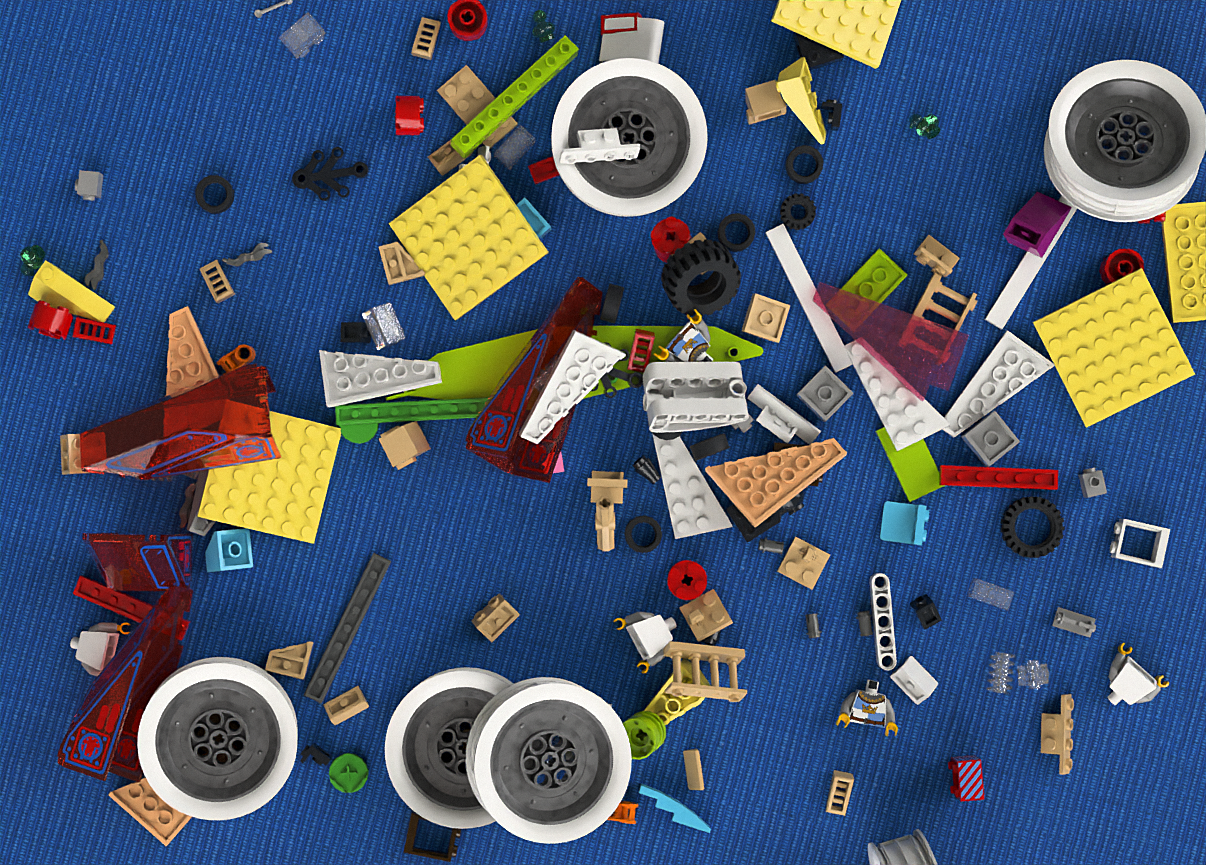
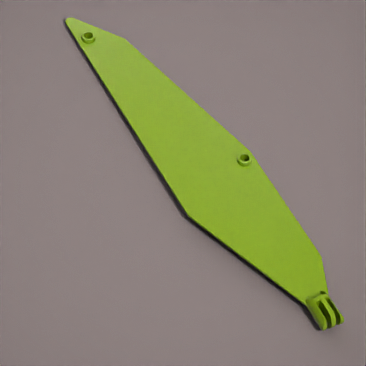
(479, 367)

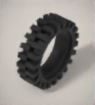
(1054, 535)

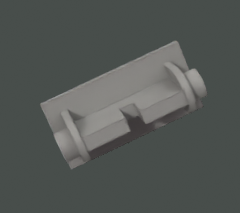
(1074, 622)

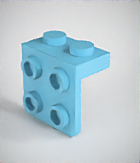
(904, 523)

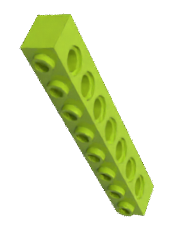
(514, 97)

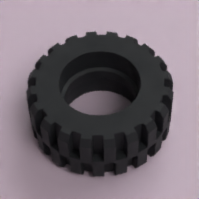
(689, 263)

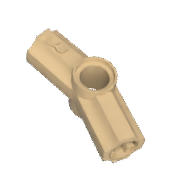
(605, 523)

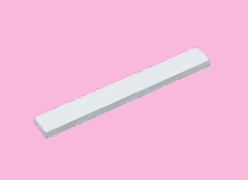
(1022, 279)
(805, 292)

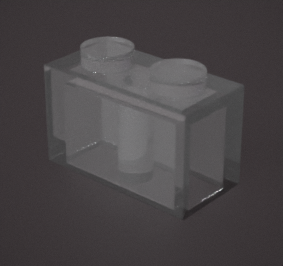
(302, 36)
(514, 147)
(383, 326)
(990, 594)

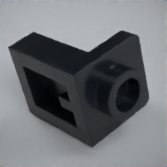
(835, 116)
(355, 332)
(925, 611)
(319, 755)

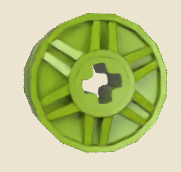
(641, 743)

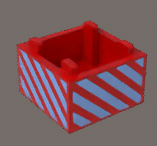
(967, 778)

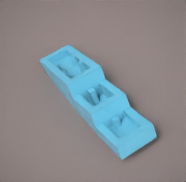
(681, 813)

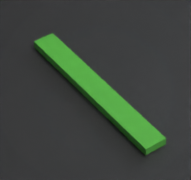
(409, 411)

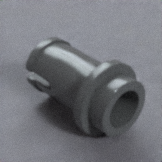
(770, 546)
(864, 623)
(813, 625)

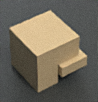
(764, 102)
(404, 444)
(607, 484)

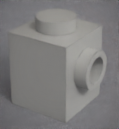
(89, 185)
(1092, 483)

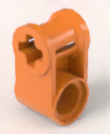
(235, 359)
(621, 812)

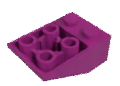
(1037, 224)

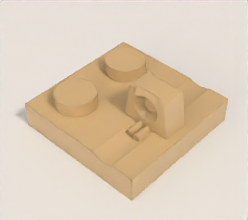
(765, 318)
(803, 563)
(706, 615)

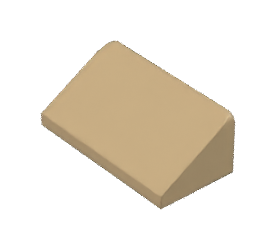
(445, 158)
(346, 705)
(693, 769)

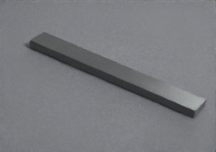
(347, 628)

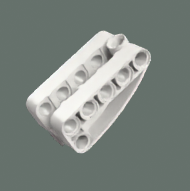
(693, 395)

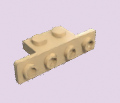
(1057, 733)

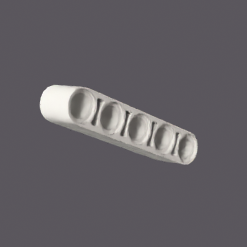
(887, 630)

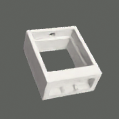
(1159, 545)

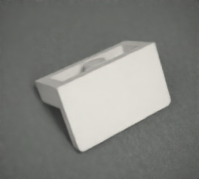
(914, 680)

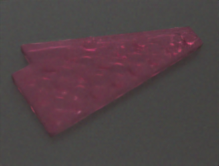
(904, 344)

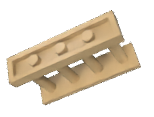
(927, 303)
(713, 655)

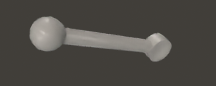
(258, 13)

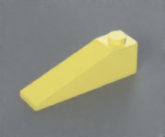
(797, 93)
(62, 290)
(669, 706)

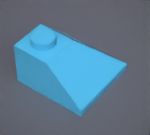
(229, 550)

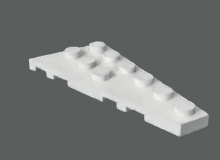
(1001, 375)
(363, 377)
(571, 379)
(900, 411)
(688, 495)

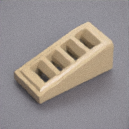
(423, 53)
(224, 295)
(841, 776)

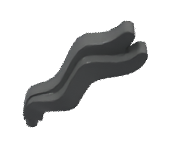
(256, 255)
(97, 273)
(185, 511)

